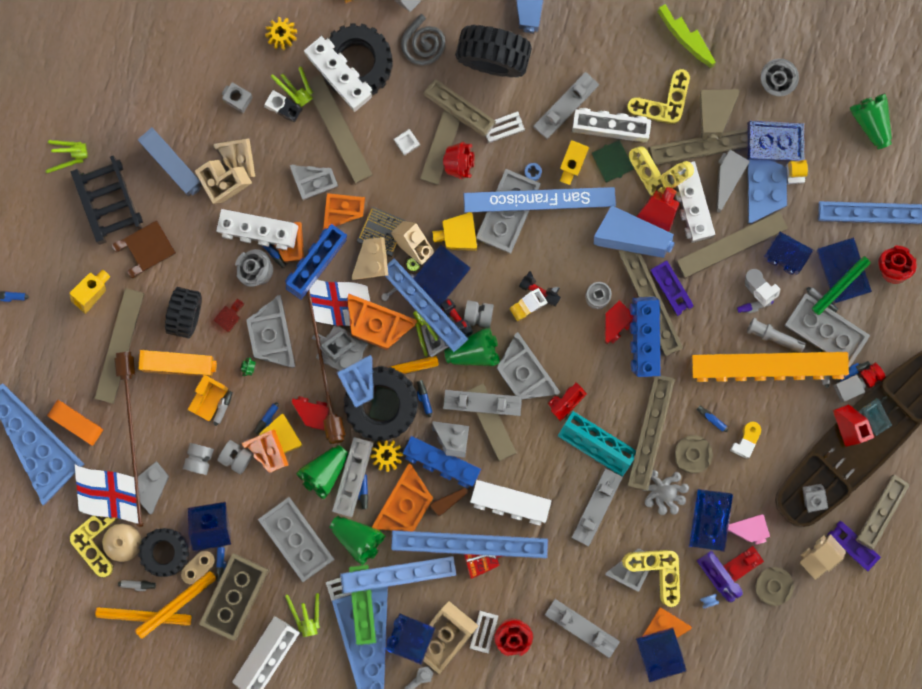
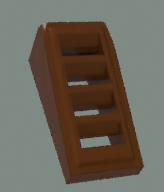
(445, 503)

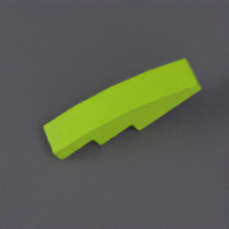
(691, 41)

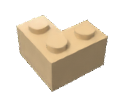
(222, 184)
(823, 556)

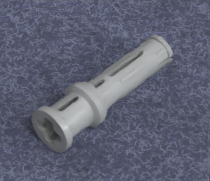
(768, 333)

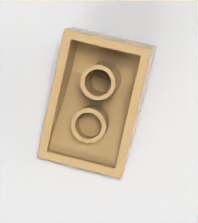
(450, 634)

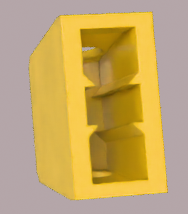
(577, 153)
(458, 233)
(84, 296)
(285, 433)

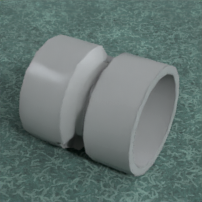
(598, 295)
(478, 314)
(198, 458)
(241, 460)

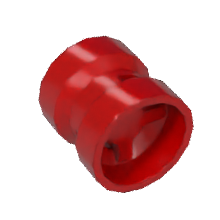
(872, 375)

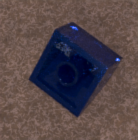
(788, 253)
(209, 526)
(410, 638)
(661, 655)

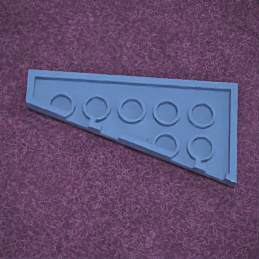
(41, 452)
(366, 659)

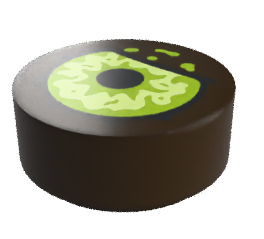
(412, 265)

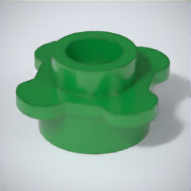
(247, 367)

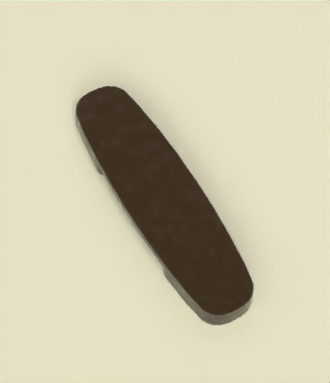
(846, 468)

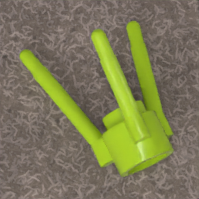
(301, 96)
(77, 151)
(421, 321)
(307, 627)

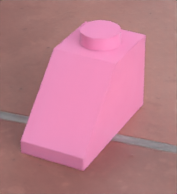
(751, 529)

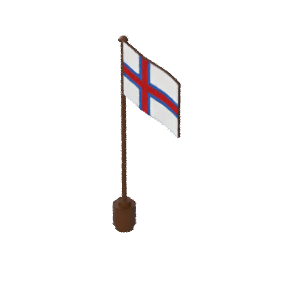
(330, 307)
(108, 491)

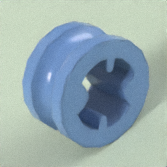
(537, 168)
(709, 601)

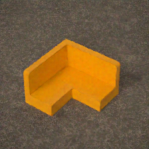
(207, 397)

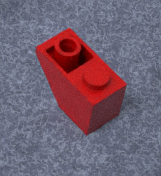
(615, 321)
(310, 413)
(852, 425)

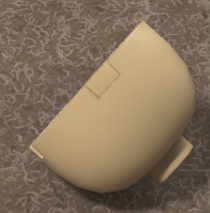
(121, 542)

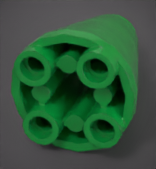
(874, 120)
(476, 351)
(323, 471)
(357, 538)

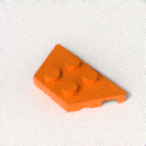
(376, 323)
(405, 504)

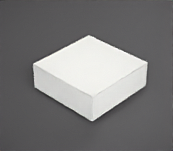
(406, 142)

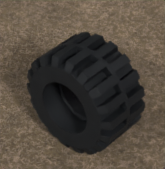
(183, 312)
(147, 547)

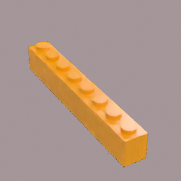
(770, 365)

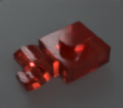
(228, 317)

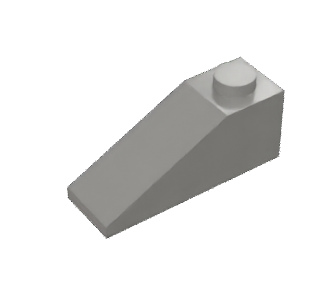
(728, 175)

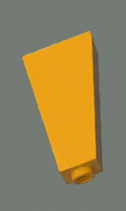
(176, 363)

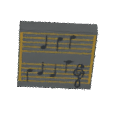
(380, 225)

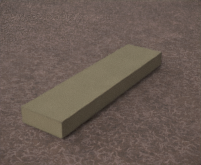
(459, 108)
(443, 138)
(495, 430)
(882, 512)

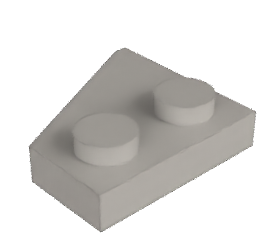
(313, 180)
(452, 438)
(151, 486)
(632, 579)

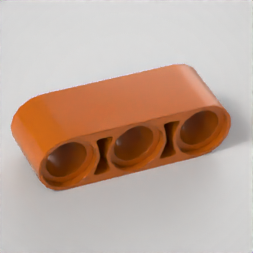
(75, 422)

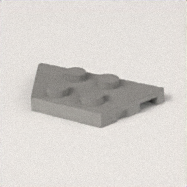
(270, 334)
(524, 372)

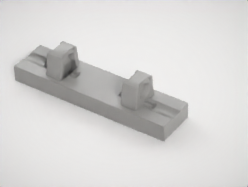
(566, 105)
(483, 402)
(352, 477)
(597, 507)
(582, 628)

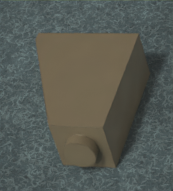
(715, 111)

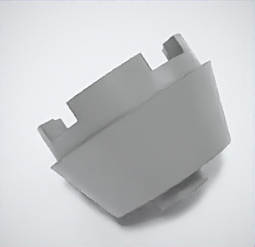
(779, 77)
(254, 268)

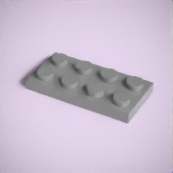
(503, 227)
(827, 330)
(296, 539)

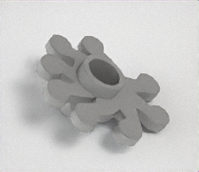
(665, 492)

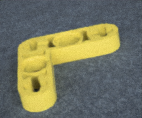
(664, 108)
(656, 178)
(89, 536)
(664, 568)

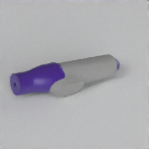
(752, 307)

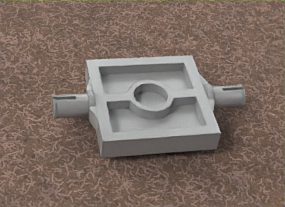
(347, 359)

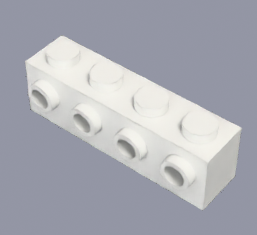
(338, 74)
(610, 125)
(694, 207)
(257, 228)
(510, 501)
(266, 655)

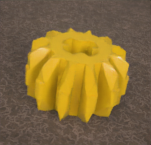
(275, 38)
(382, 449)

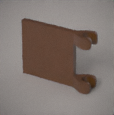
(147, 246)

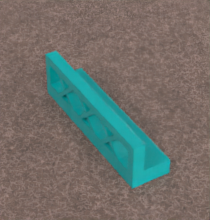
(595, 446)

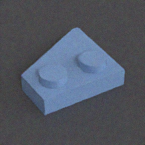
(358, 381)

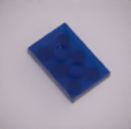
(775, 141)
(837, 261)
(441, 274)
(711, 520)

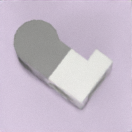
(760, 288)

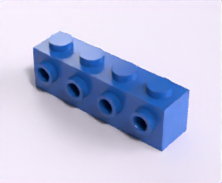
(316, 261)
(645, 336)
(436, 459)

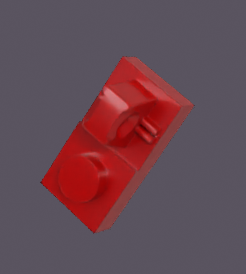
(570, 399)
(743, 563)

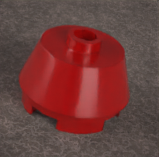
(459, 160)
(897, 264)
(513, 637)

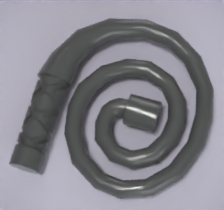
(427, 46)

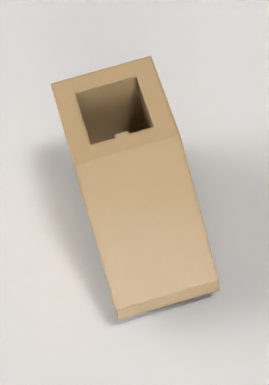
(412, 241)

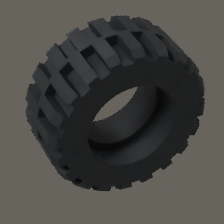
(375, 43)
(493, 51)
(403, 418)

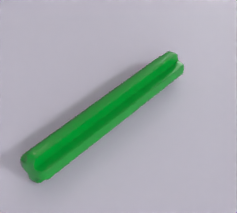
(841, 285)

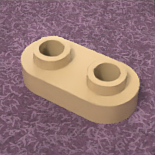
(198, 567)

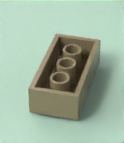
(234, 597)

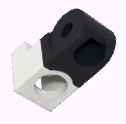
(283, 106)

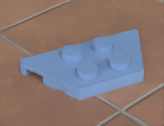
(765, 188)

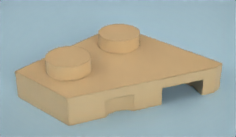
(237, 154)
(371, 260)

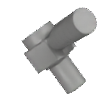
(424, 675)

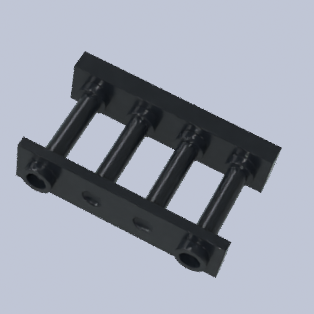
(88, 197)

